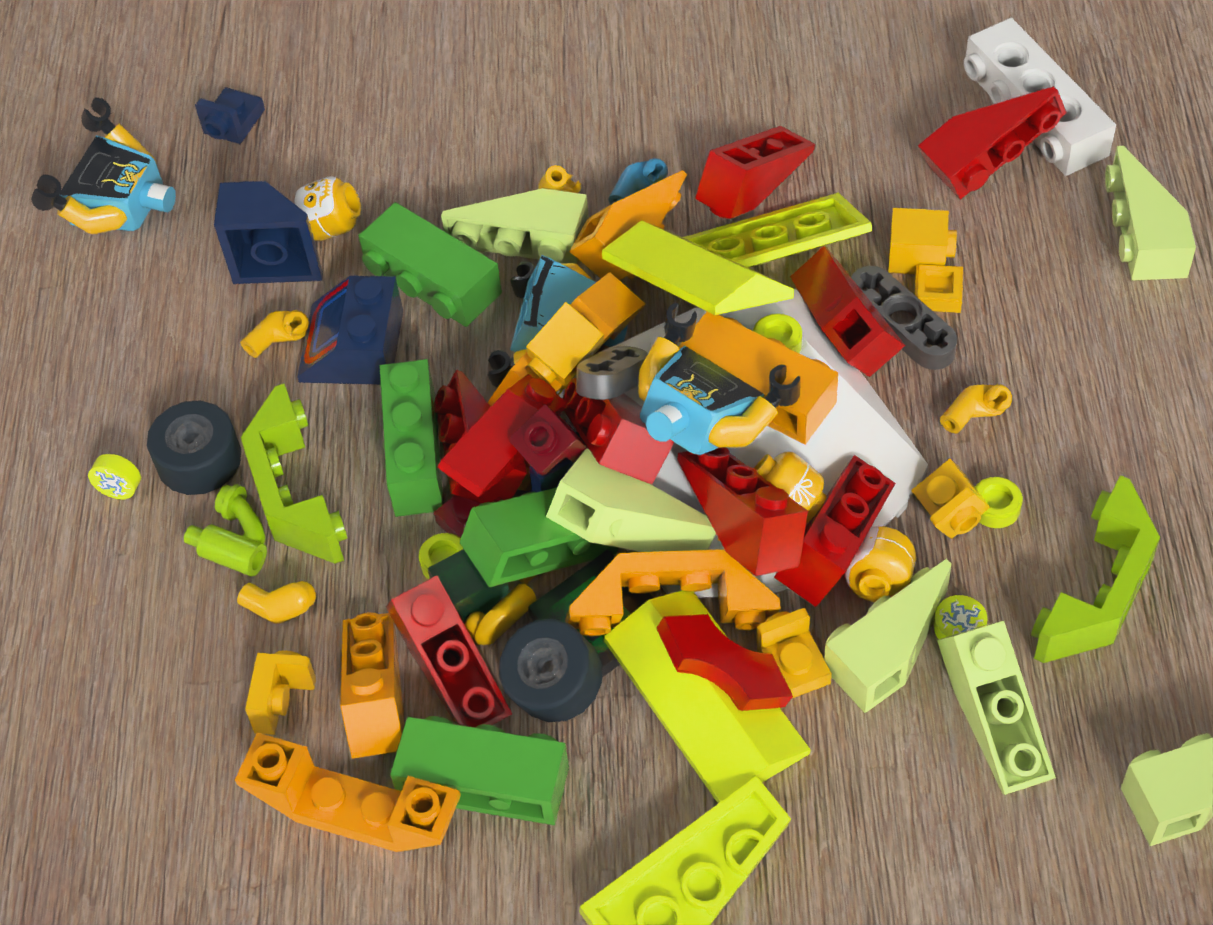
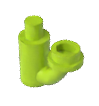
(226, 548)

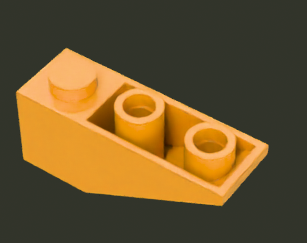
(610, 223)
(371, 685)

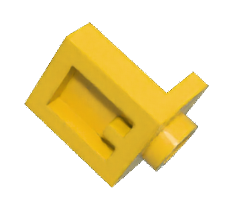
(951, 500)
(794, 651)
(270, 687)

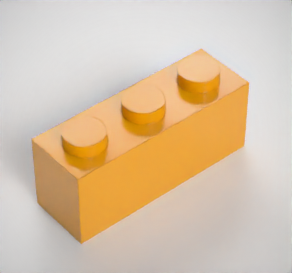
(753, 358)

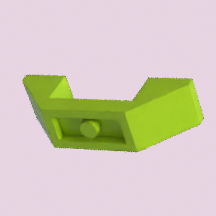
(298, 525)
(1079, 626)

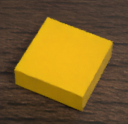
(939, 287)

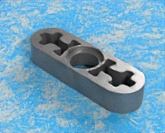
(899, 298)

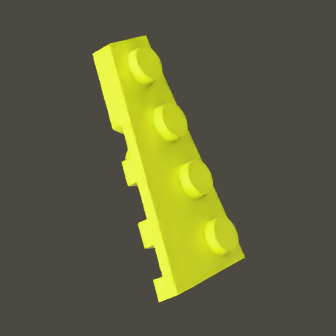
(697, 868)

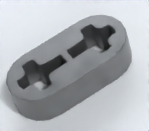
(610, 372)

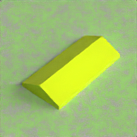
(785, 231)
(692, 271)
(715, 737)

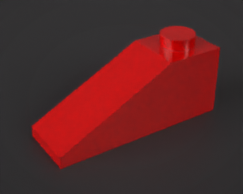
(749, 170)
(485, 450)

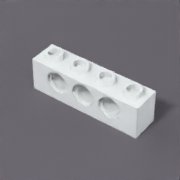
(1013, 65)

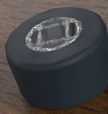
(194, 447)
(566, 683)

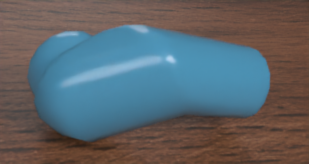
(637, 177)

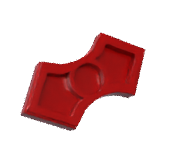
(705, 651)

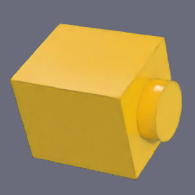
(919, 238)
(563, 345)

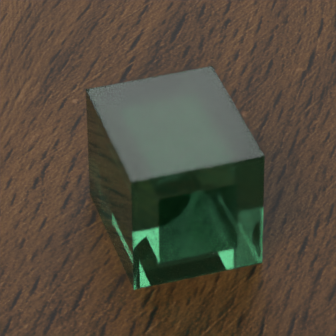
(466, 585)

